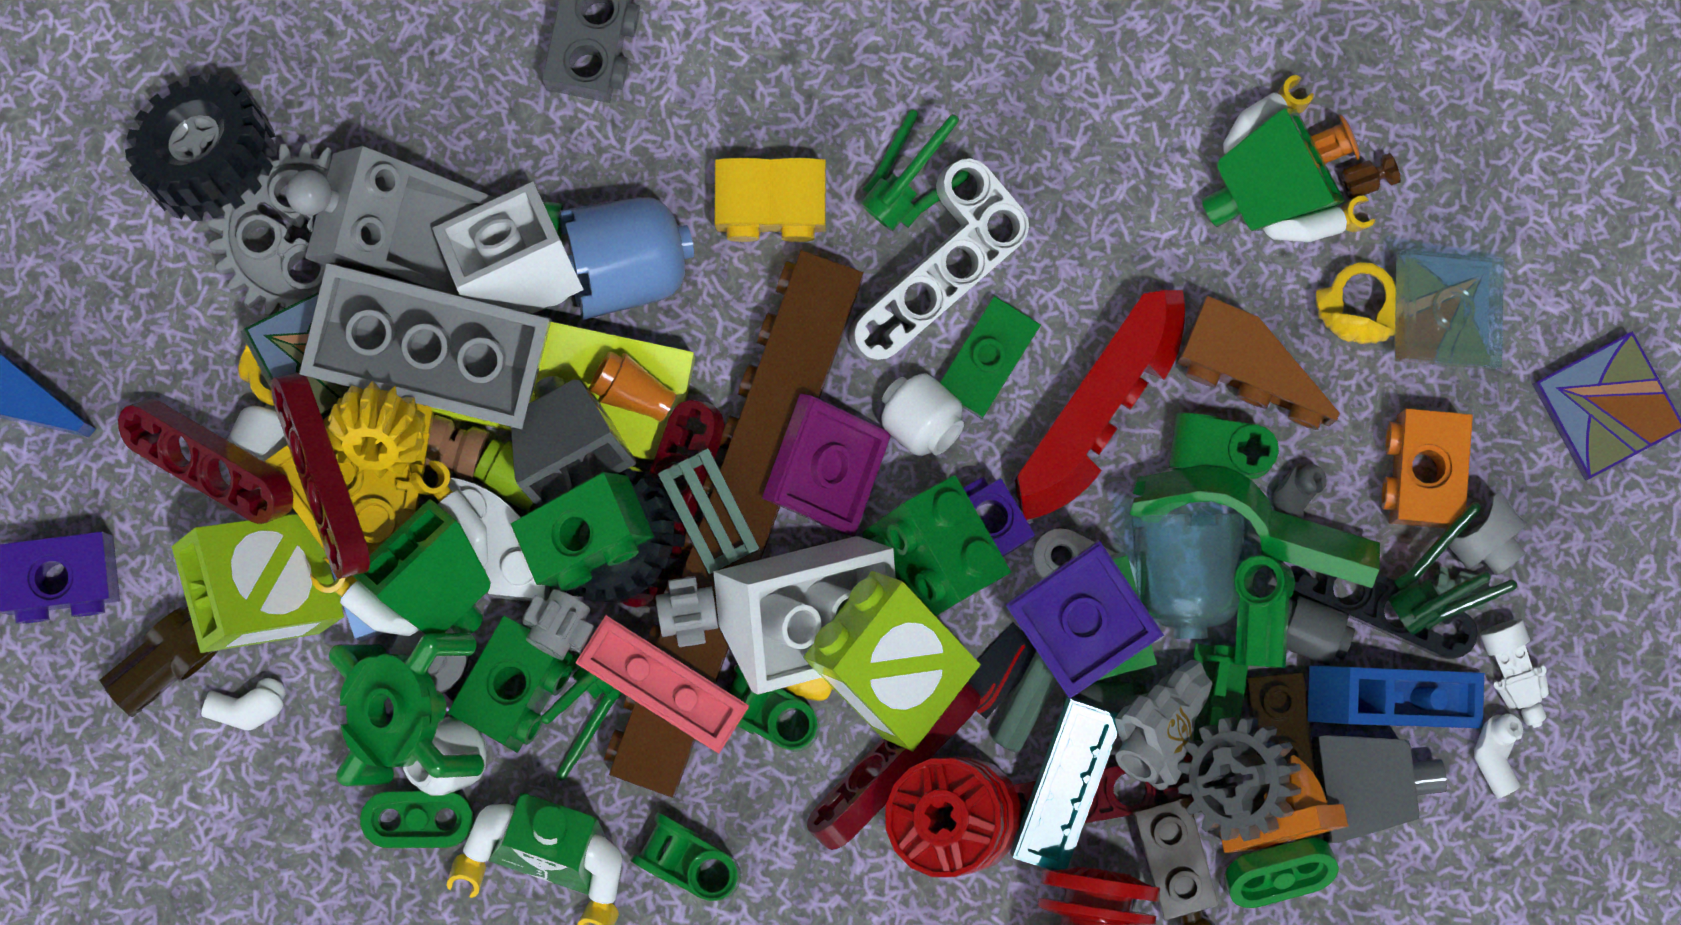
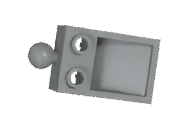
(381, 216)

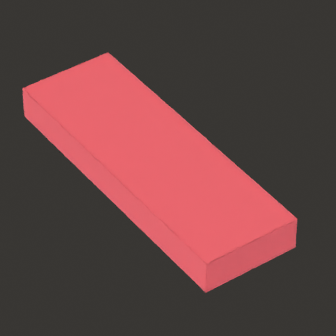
(662, 684)

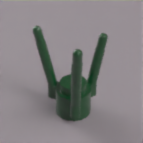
(1423, 604)

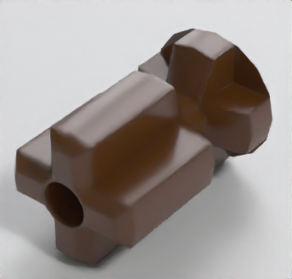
(1366, 178)

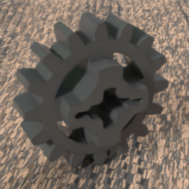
(1244, 804)

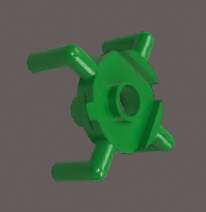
(417, 707)

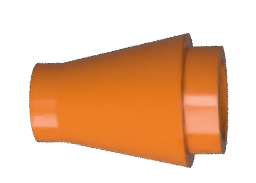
(630, 387)

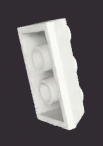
(783, 601)

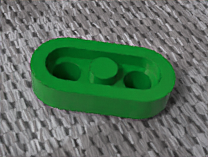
(418, 820)
(1281, 873)

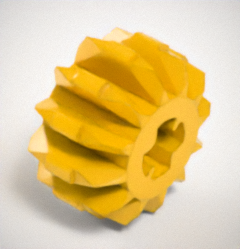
(376, 429)

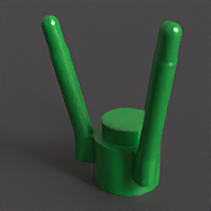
(891, 198)
(594, 687)

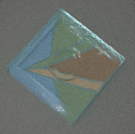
(1449, 309)

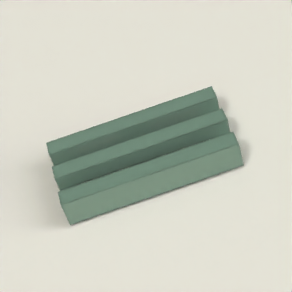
(687, 469)

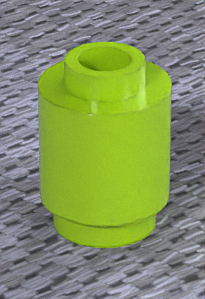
(498, 475)

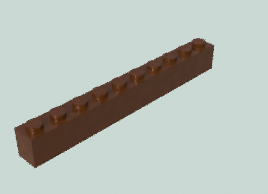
(795, 361)

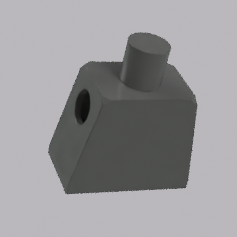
(565, 441)
(1373, 782)

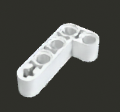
(932, 270)

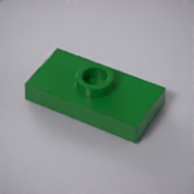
(989, 356)

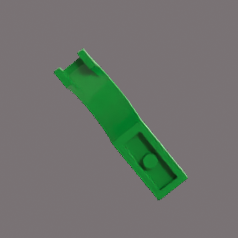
(1280, 534)

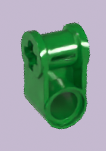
(1214, 443)
(767, 710)
(684, 859)

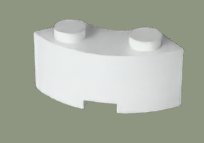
(506, 562)

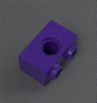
(90, 570)

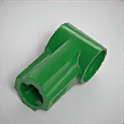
(1262, 621)

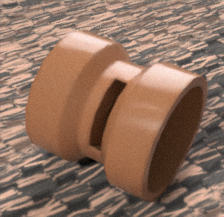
(456, 448)

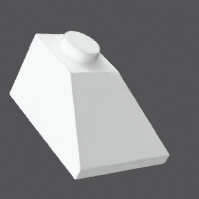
(508, 253)

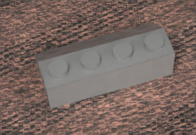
(426, 343)

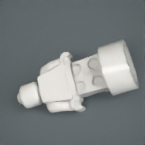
(1522, 684)

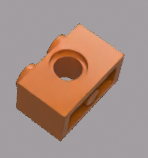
(1445, 440)

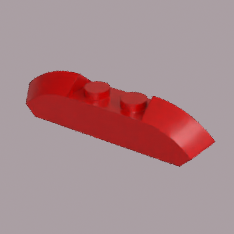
(1143, 343)

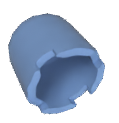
(625, 254)

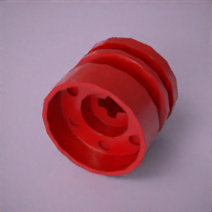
(984, 811)
(1098, 897)

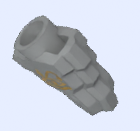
(1161, 725)

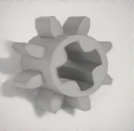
(687, 611)
(558, 624)

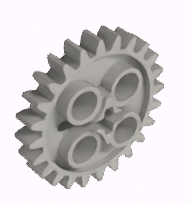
(269, 272)

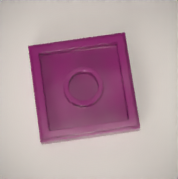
(826, 465)

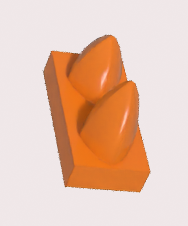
(1309, 818)

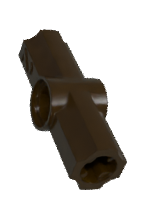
(164, 657)

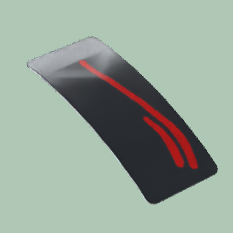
(1002, 668)

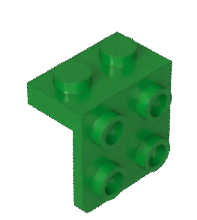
(940, 546)

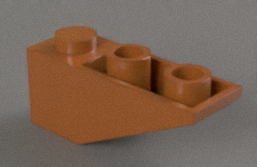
(1245, 354)

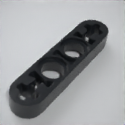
(1371, 613)

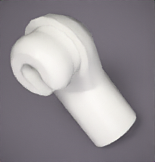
(249, 710)
(1493, 752)

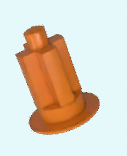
(1336, 141)

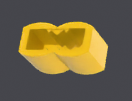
(770, 197)

